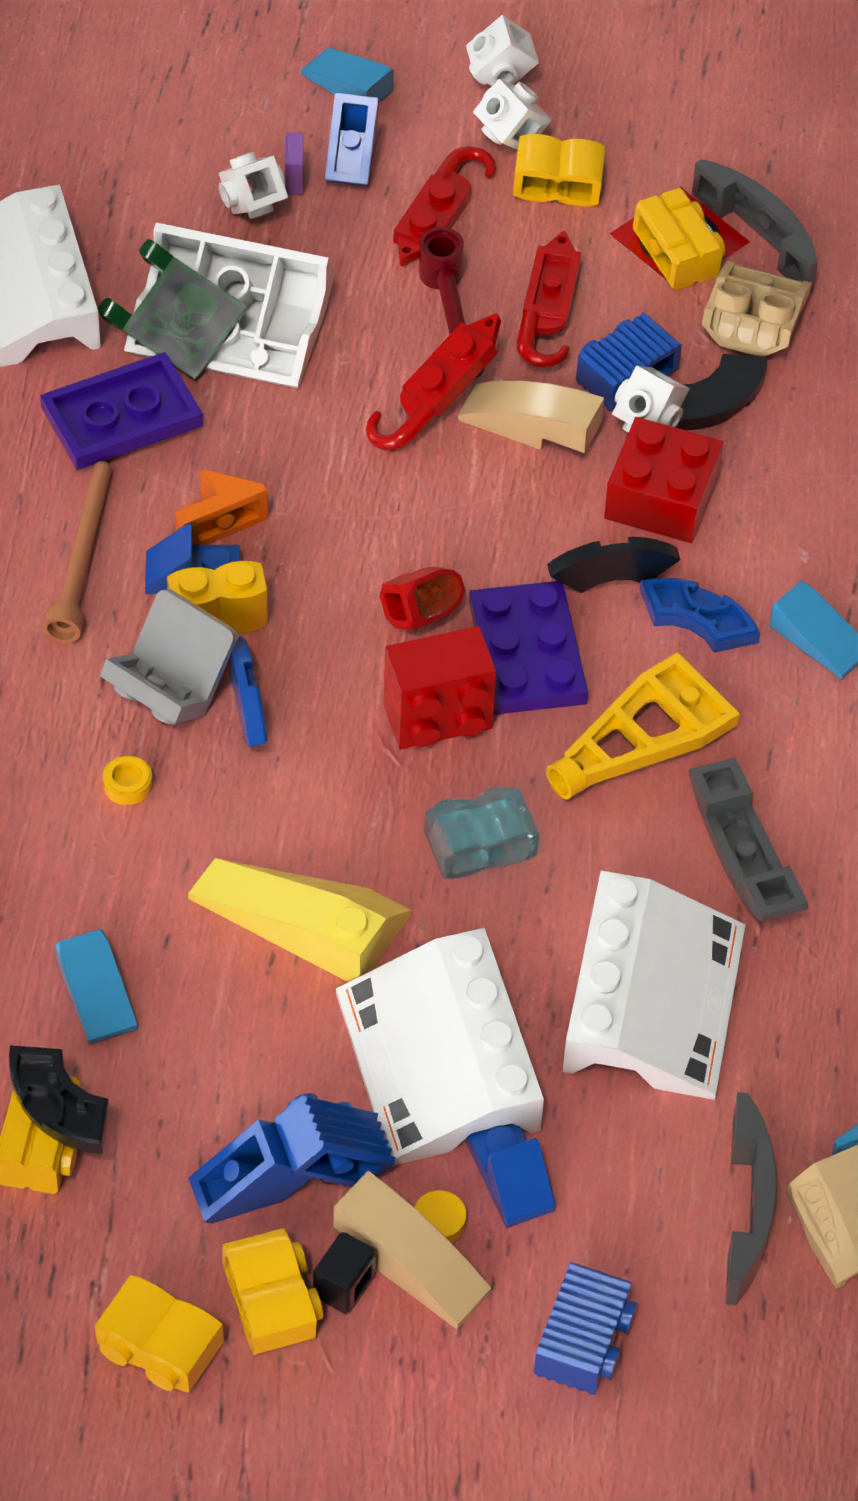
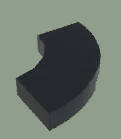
(723, 392)
(598, 564)
(55, 1101)

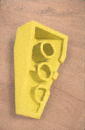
(315, 918)

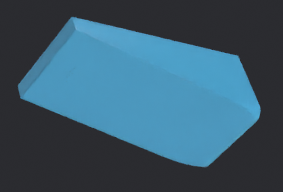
(350, 74)
(816, 629)
(95, 986)

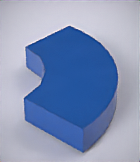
(708, 615)
(247, 694)

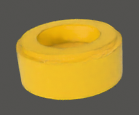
(127, 780)
(444, 1212)

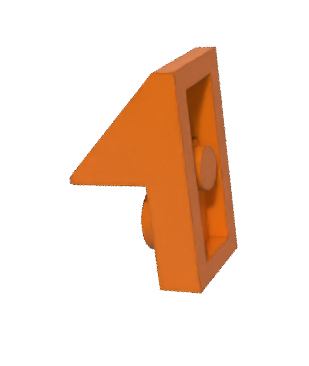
(225, 508)

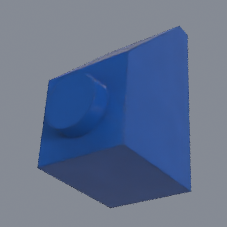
(245, 1175)

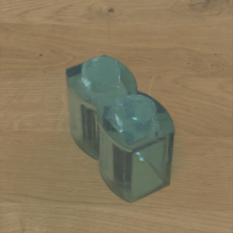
(481, 832)

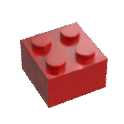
(663, 479)
(439, 687)

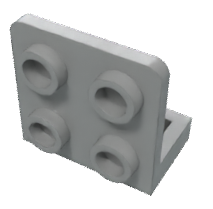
(174, 660)

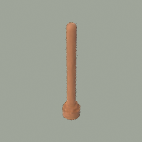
(64, 617)

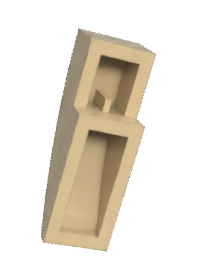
(534, 413)
(411, 1250)

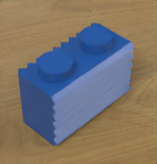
(612, 360)
(332, 1140)
(584, 1327)

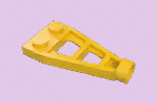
(680, 693)

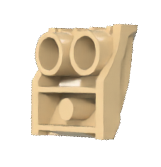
(754, 309)
(828, 1210)

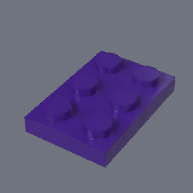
(121, 410)
(530, 646)

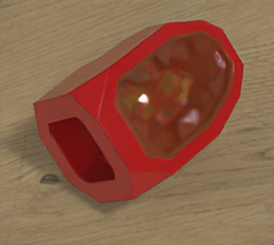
(421, 596)

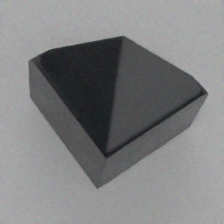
(345, 1272)

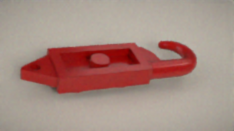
(439, 201)
(549, 299)
(440, 380)

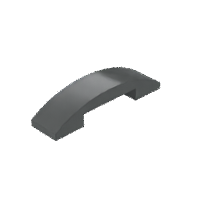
(730, 191)
(742, 842)
(751, 1147)

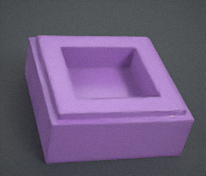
(294, 163)

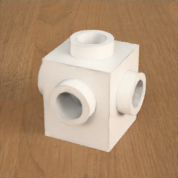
(501, 53)
(510, 113)
(265, 181)
(649, 397)

